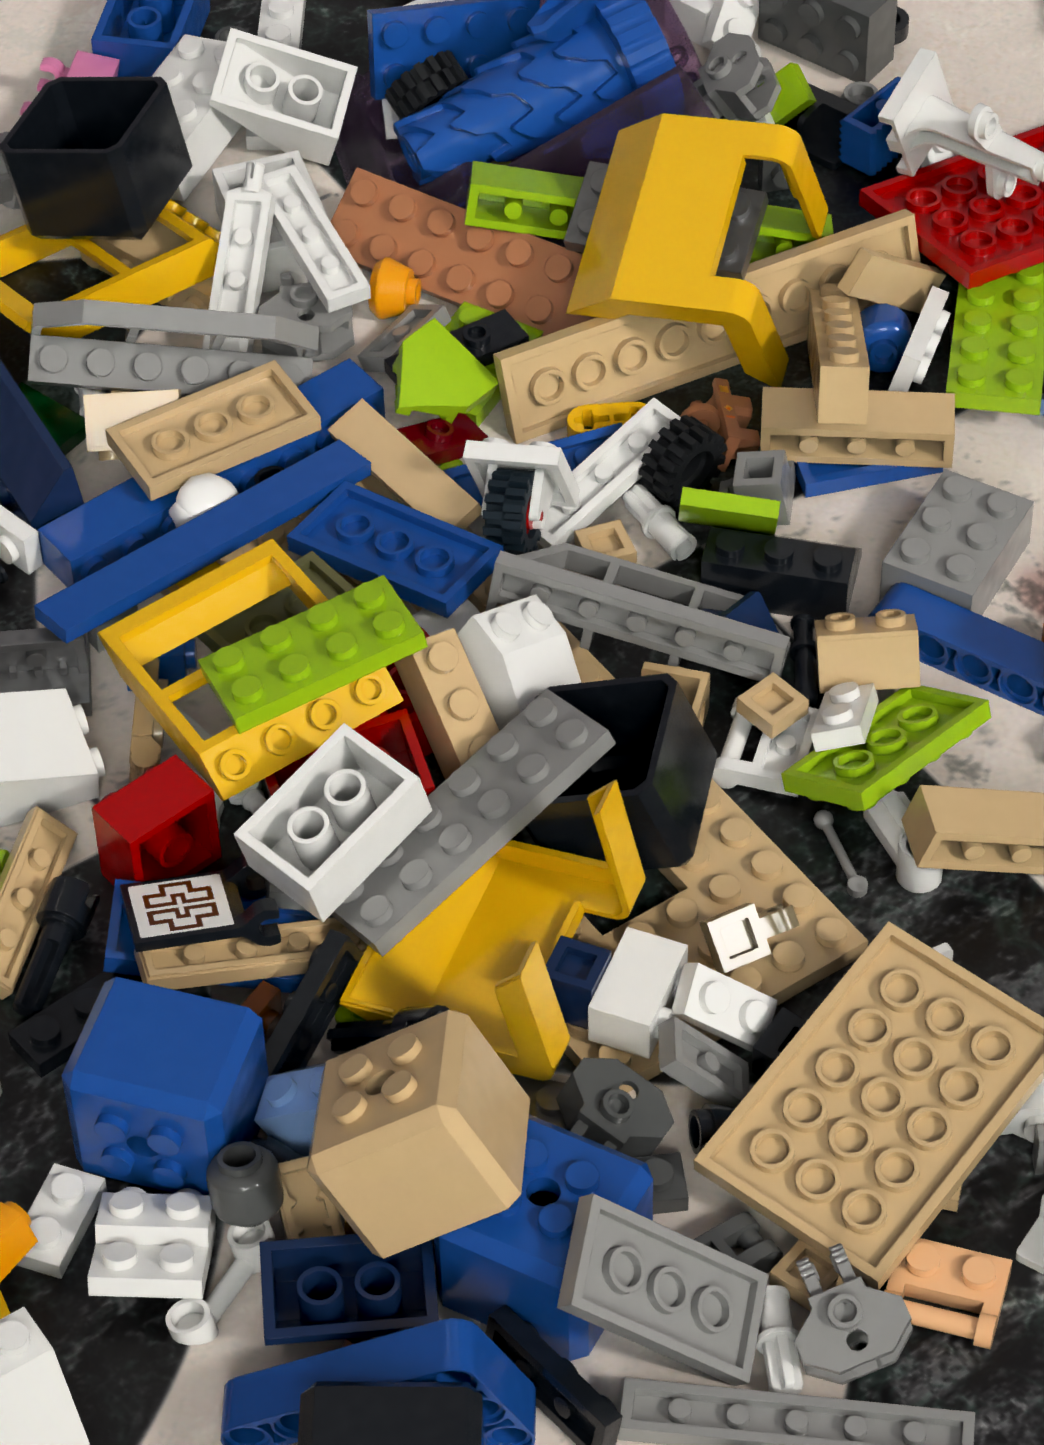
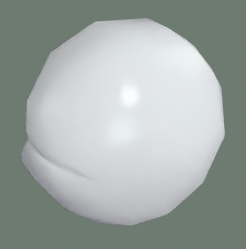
(200, 495)

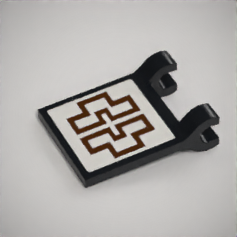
(200, 909)

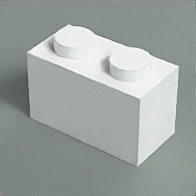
(636, 992)

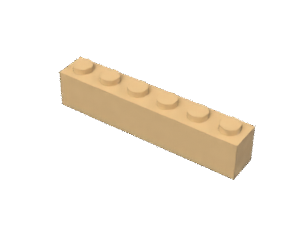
(837, 357)

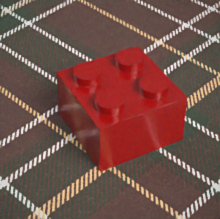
(158, 825)

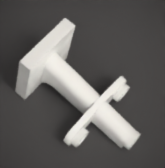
(926, 116)

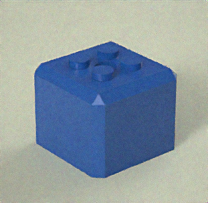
(163, 1084)
(523, 1251)

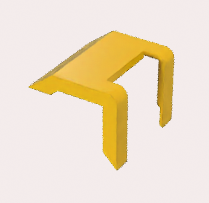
(667, 222)
(495, 934)

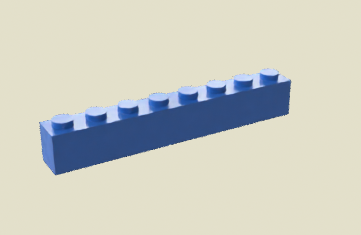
(127, 519)

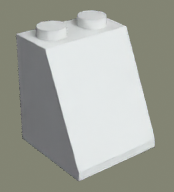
(44, 754)
(33, 1390)

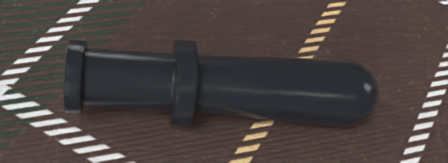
(804, 655)

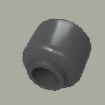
(244, 1184)

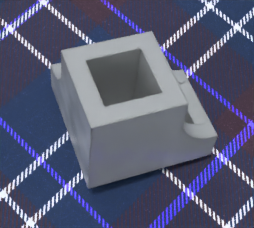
(764, 476)

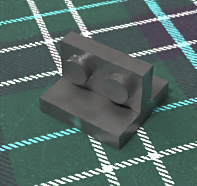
(43, 662)

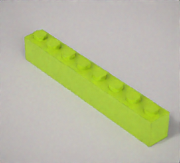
(544, 202)

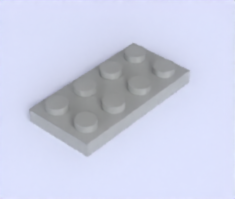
(663, 1290)

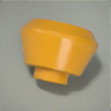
(392, 288)

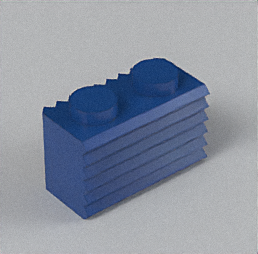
(865, 137)

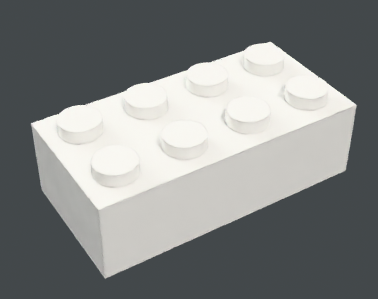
(190, 77)

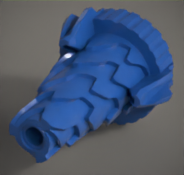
(554, 78)

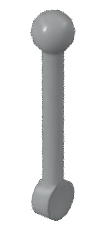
(856, 885)

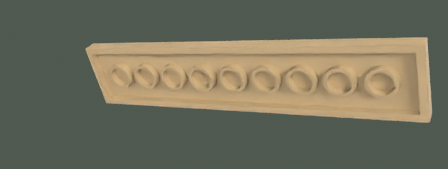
(648, 355)

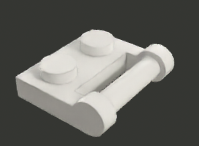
(771, 756)

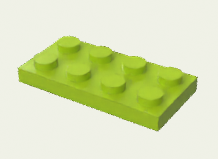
(312, 653)
(903, 738)

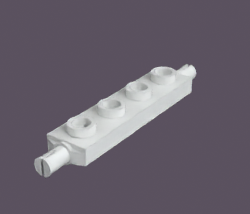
(242, 252)

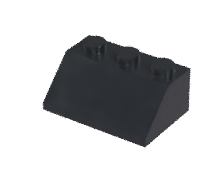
(787, 571)

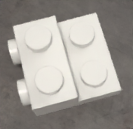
(152, 1244)

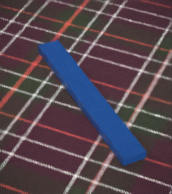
(200, 542)

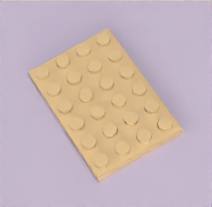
(880, 1104)

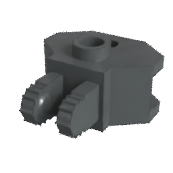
(610, 1116)

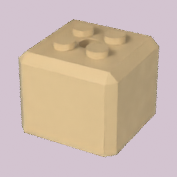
(419, 1133)

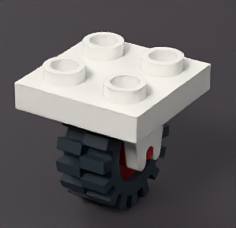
(518, 488)

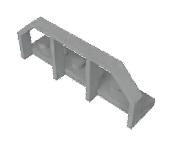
(152, 366)
(637, 616)

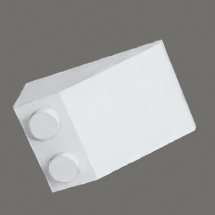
(283, 94)
(517, 655)

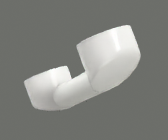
(195, 1319)

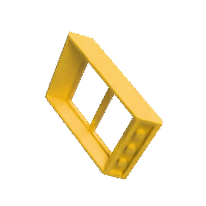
(137, 285)
(232, 759)

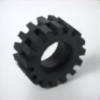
(425, 84)
(682, 458)

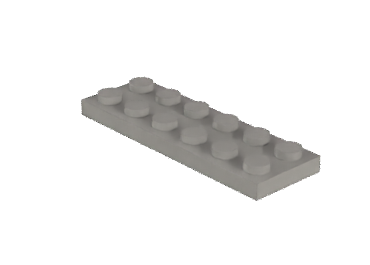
(475, 817)

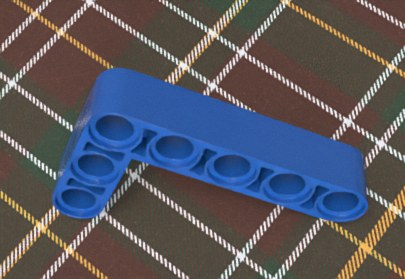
(973, 646)
(266, 1403)

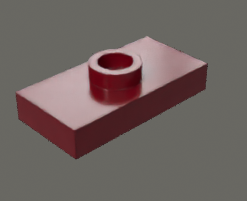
(441, 439)

